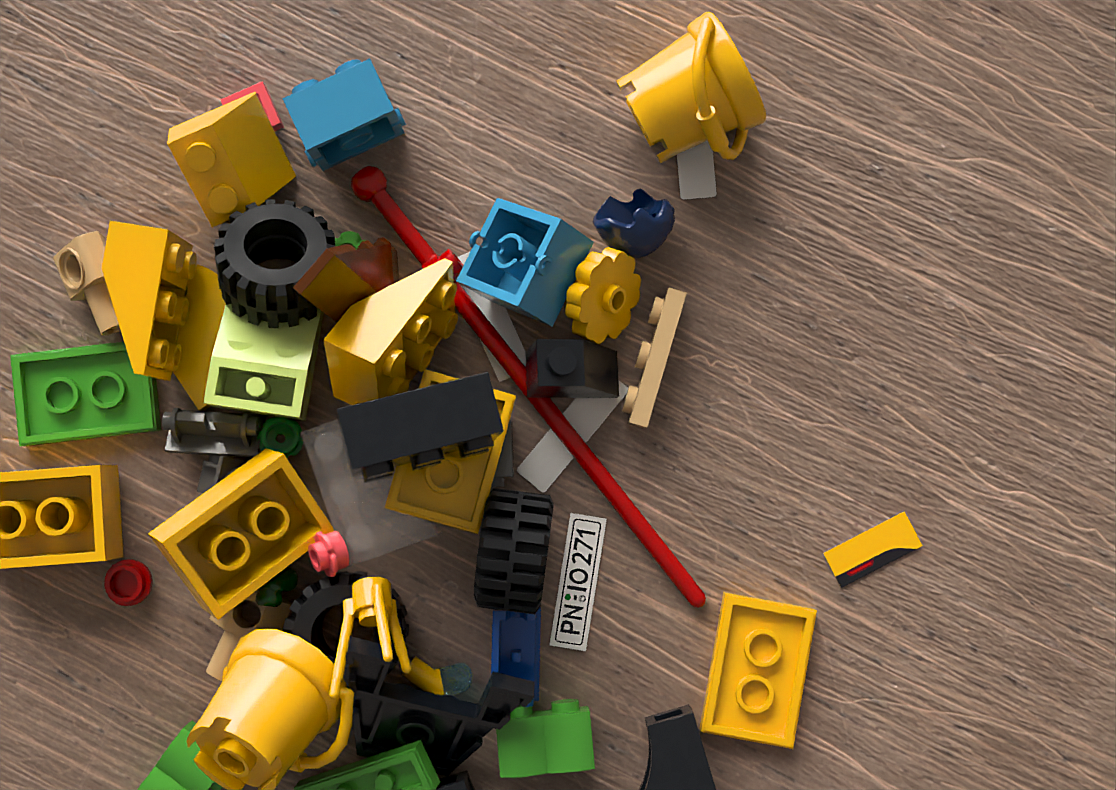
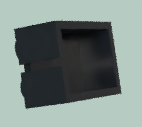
(420, 427)

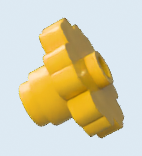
(603, 295)

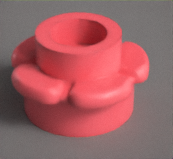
(329, 553)

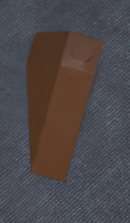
(349, 275)

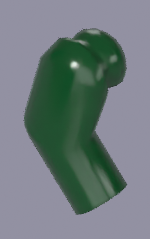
(271, 592)

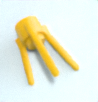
(374, 608)

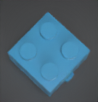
(343, 114)
(524, 260)

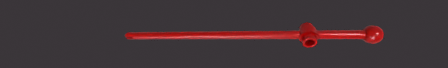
(371, 186)

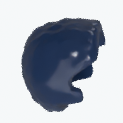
(635, 225)

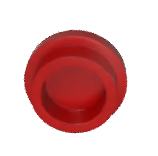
(128, 582)

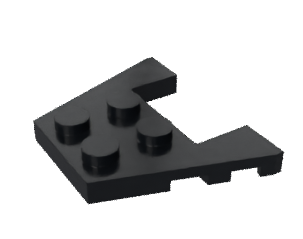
(398, 715)

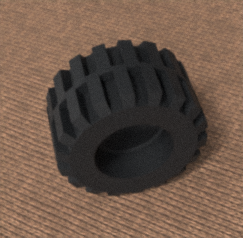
(263, 235)
(513, 551)
(318, 599)

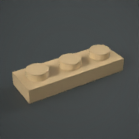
(653, 357)

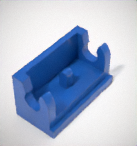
(517, 646)

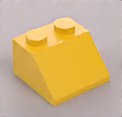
(231, 157)

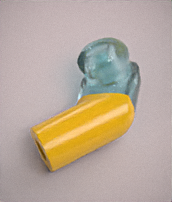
(442, 681)

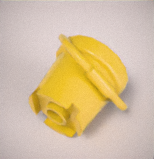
(695, 93)
(270, 712)

